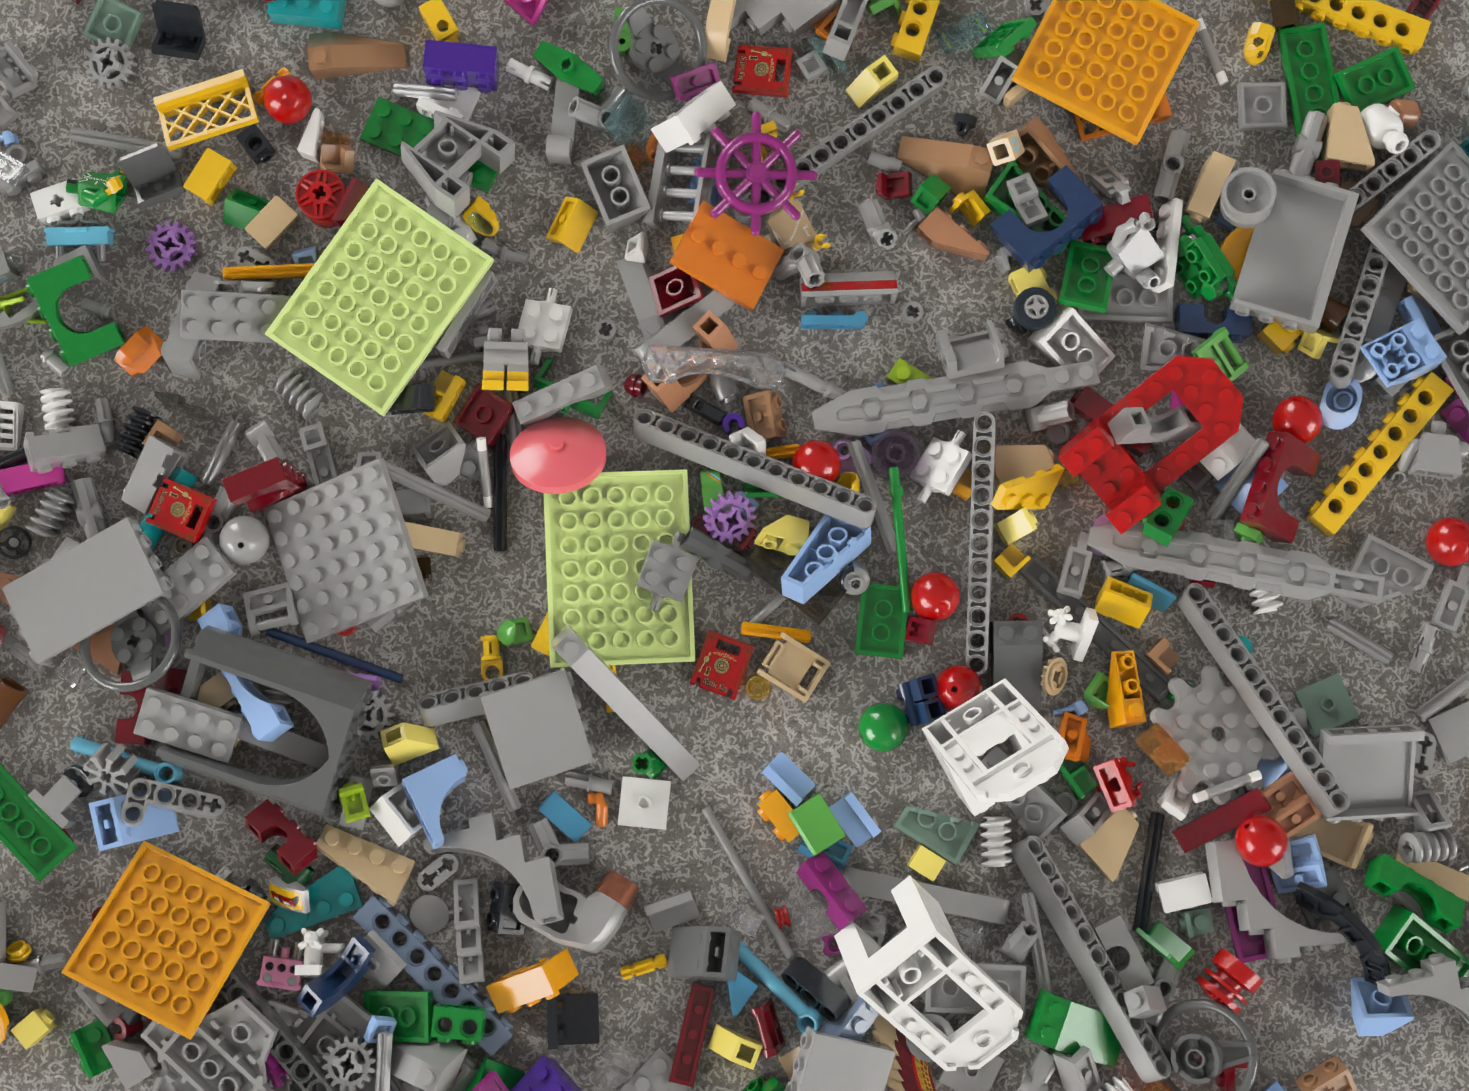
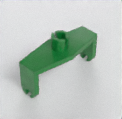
(569, 68)
(582, 406)

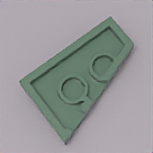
(936, 832)

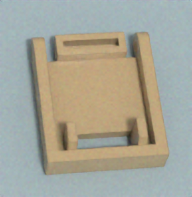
(788, 665)

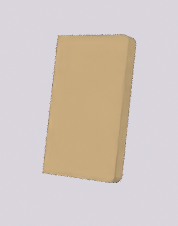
(271, 222)

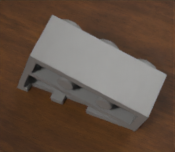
(63, 448)
(155, 462)

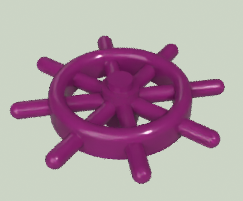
(755, 173)

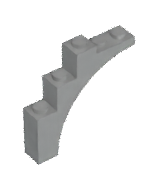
(797, 14)
(535, 876)
(1234, 887)
(1435, 979)

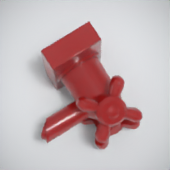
(1117, 783)

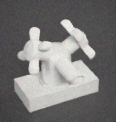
(1078, 633)
(313, 955)

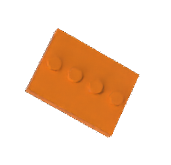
(726, 256)

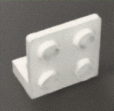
(460, 108)

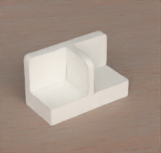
(1183, 892)

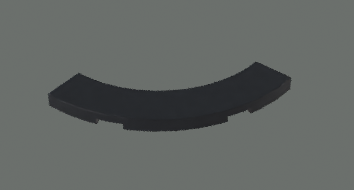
(1351, 927)

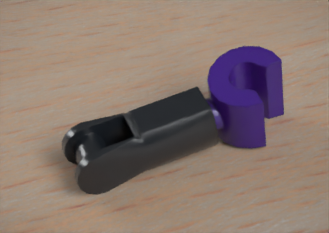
(715, 414)

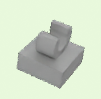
(479, 341)

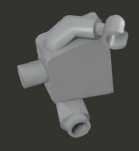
(1135, 251)
(1433, 455)

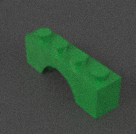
(1439, 907)

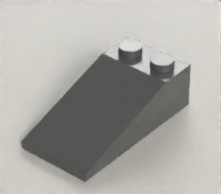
(1017, 657)

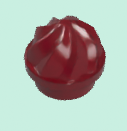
(635, 386)

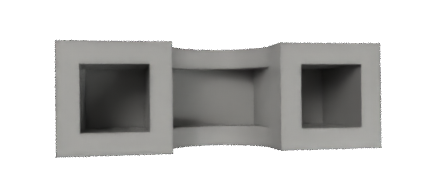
(1115, 932)

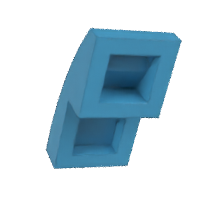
(564, 816)

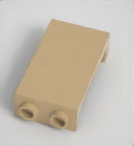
(1341, 841)

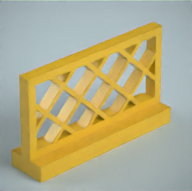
(203, 96)

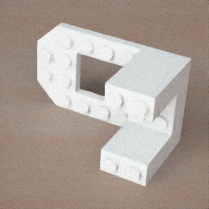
(983, 723)
(913, 962)

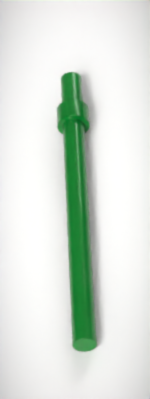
(895, 492)

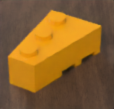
(532, 983)

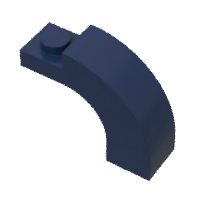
(339, 979)

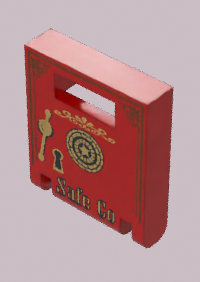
(757, 70)
(175, 507)
(719, 668)

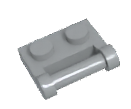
(268, 601)

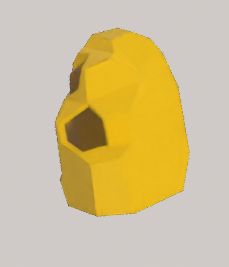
(1258, 42)

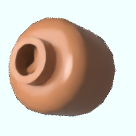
(1408, 111)

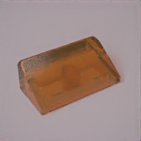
(1163, 750)

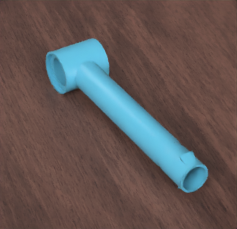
(147, 766)
(781, 990)

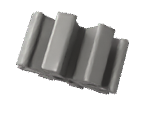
(111, 769)

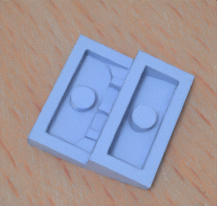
(1306, 864)

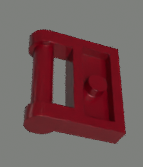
(768, 1027)

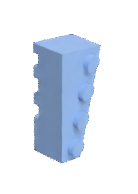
(823, 556)

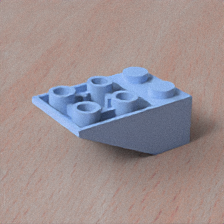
(1404, 353)
(113, 833)

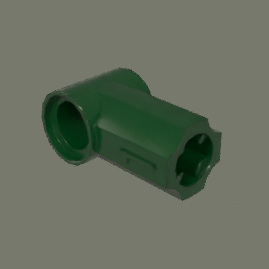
(271, 859)

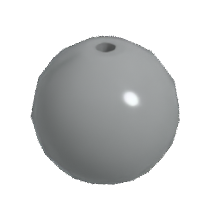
(244, 540)

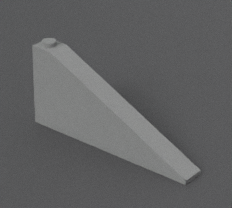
(623, 701)

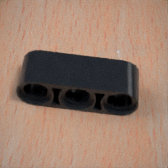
(415, 399)
(816, 989)

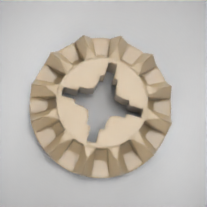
(1054, 676)

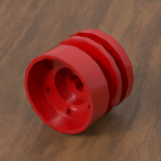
(315, 184)
(1229, 980)

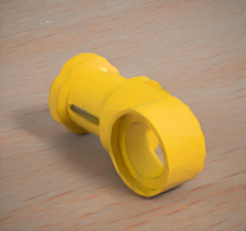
(491, 659)

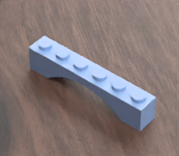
(266, 717)

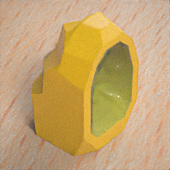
(481, 217)

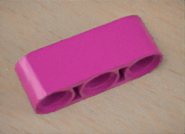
(22, 480)

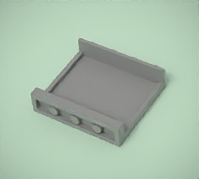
(538, 728)
(1373, 768)
(839, 1064)

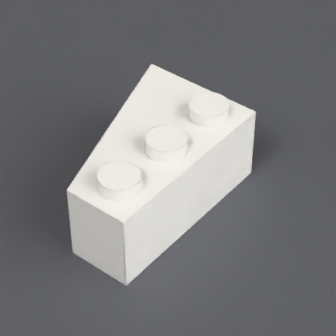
(694, 118)

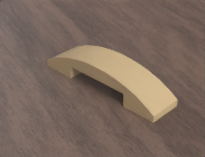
(718, 28)

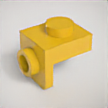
(971, 206)

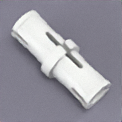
(529, 74)

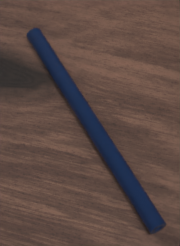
(335, 655)

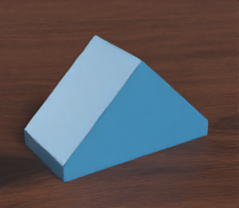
(741, 991)

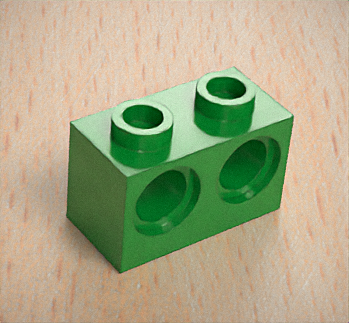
(1170, 517)
(458, 1015)

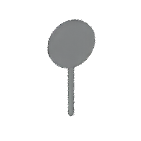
(431, 913)

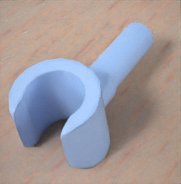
(9, 138)
(1078, 706)

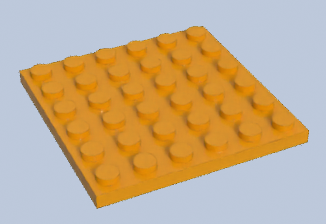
(1107, 60)
(166, 939)

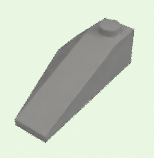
(636, 281)
(426, 1065)

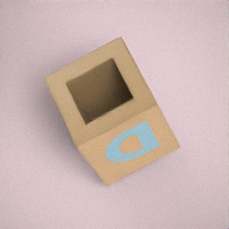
(1005, 147)

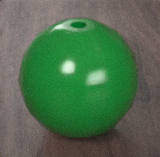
(883, 727)

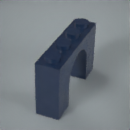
(1034, 247)

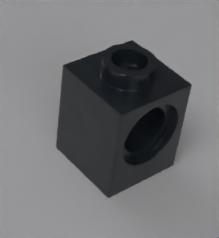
(249, 138)

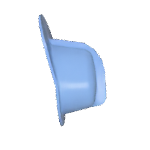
(1340, 406)

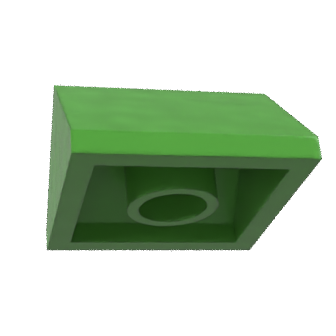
(816, 824)

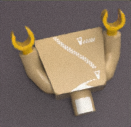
(787, 232)

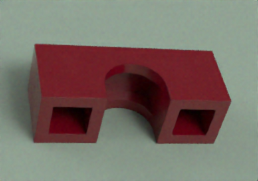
(126, 727)
(269, 821)

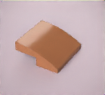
(1290, 804)

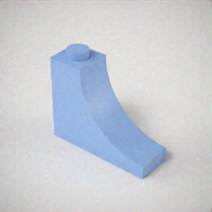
(428, 790)

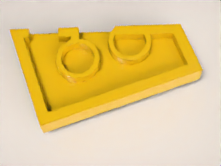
(1028, 492)

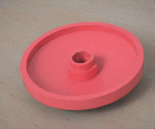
(558, 455)

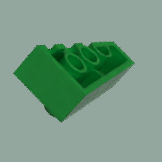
(1000, 201)

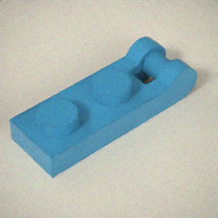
(834, 320)

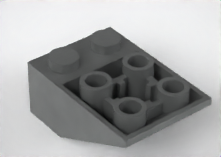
(704, 953)

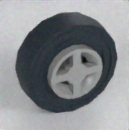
(1040, 302)

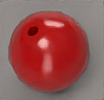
(287, 99)
(1298, 417)
(818, 459)
(1448, 541)
(935, 596)
(957, 686)
(1261, 841)

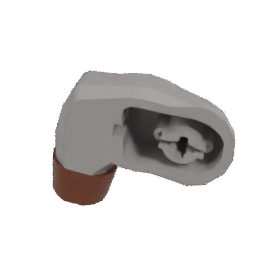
(588, 920)

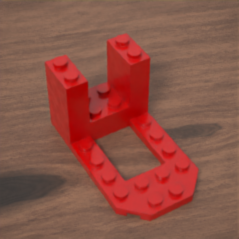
(1115, 473)

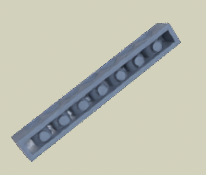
(368, 919)

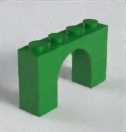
(48, 289)

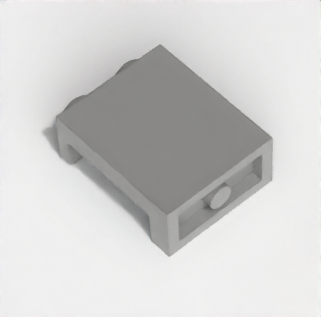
(971, 352)

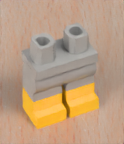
(504, 354)

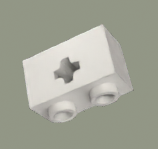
(47, 203)

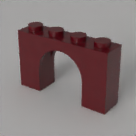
(265, 484)
(1262, 503)

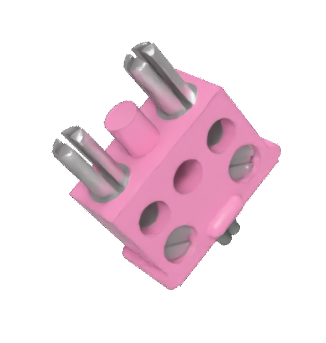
(278, 977)

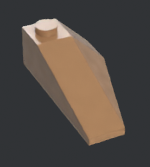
(345, 54)
(1042, 153)
(957, 164)

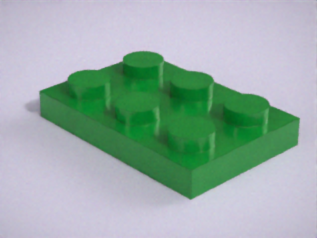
(1003, 38)
(1375, 79)
(1085, 279)
(881, 622)
(408, 1007)

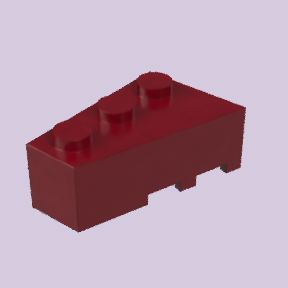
(1115, 215)

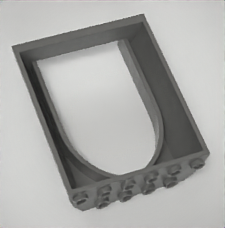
(328, 693)

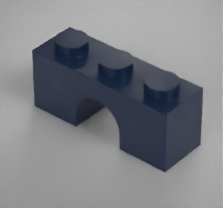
(1191, 320)

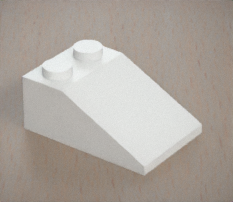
(1071, 341)

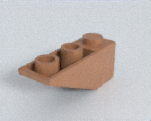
(946, 235)

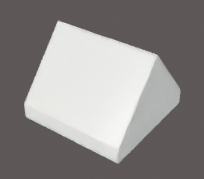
(637, 248)

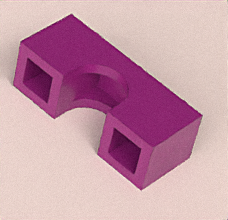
(823, 875)

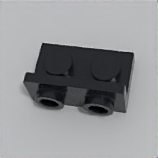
(501, 915)

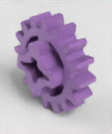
(167, 237)
(733, 525)

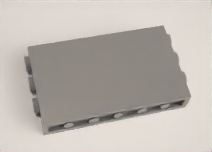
(1295, 253)
(86, 589)

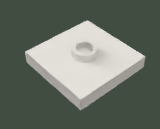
(644, 803)

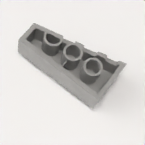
(185, 354)

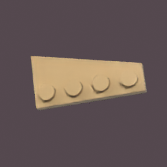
(372, 864)

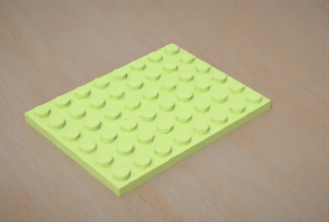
(379, 297)
(595, 558)

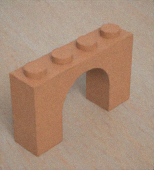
(712, 335)

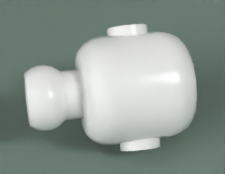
(1384, 128)

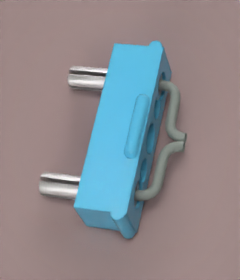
(79, 236)

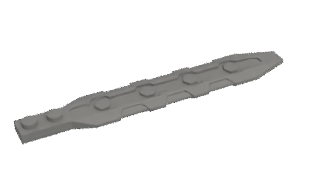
(939, 399)
(1235, 563)

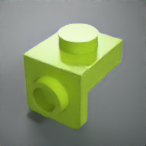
(354, 802)

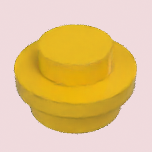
(18, 951)

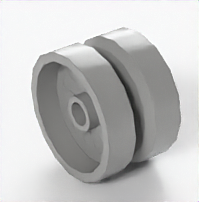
(1247, 197)

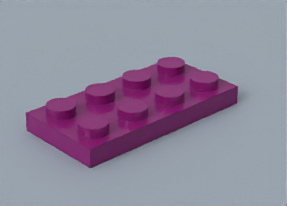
(1246, 946)

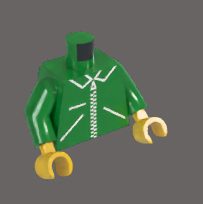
(100, 190)

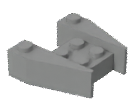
(450, 152)

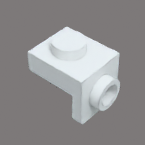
(750, 440)

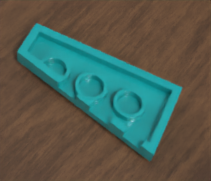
(328, 898)

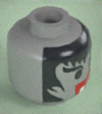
(854, 578)

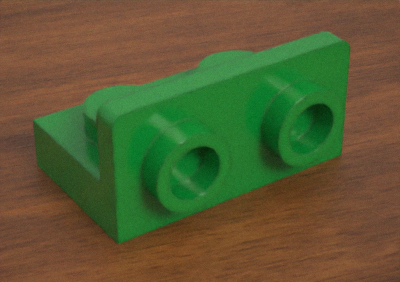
(88, 1044)

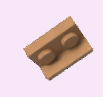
(765, 414)
(1328, 1076)

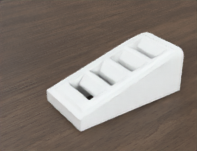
(312, 138)
(17, 417)

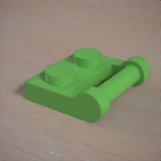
(1211, 349)

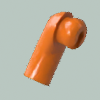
(651, 148)
(601, 808)

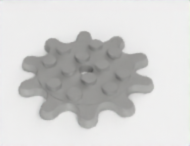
(1191, 726)

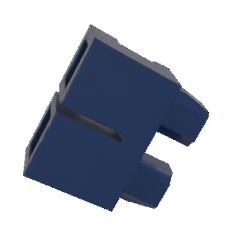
(915, 695)

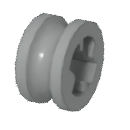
(914, 305)
(598, 328)

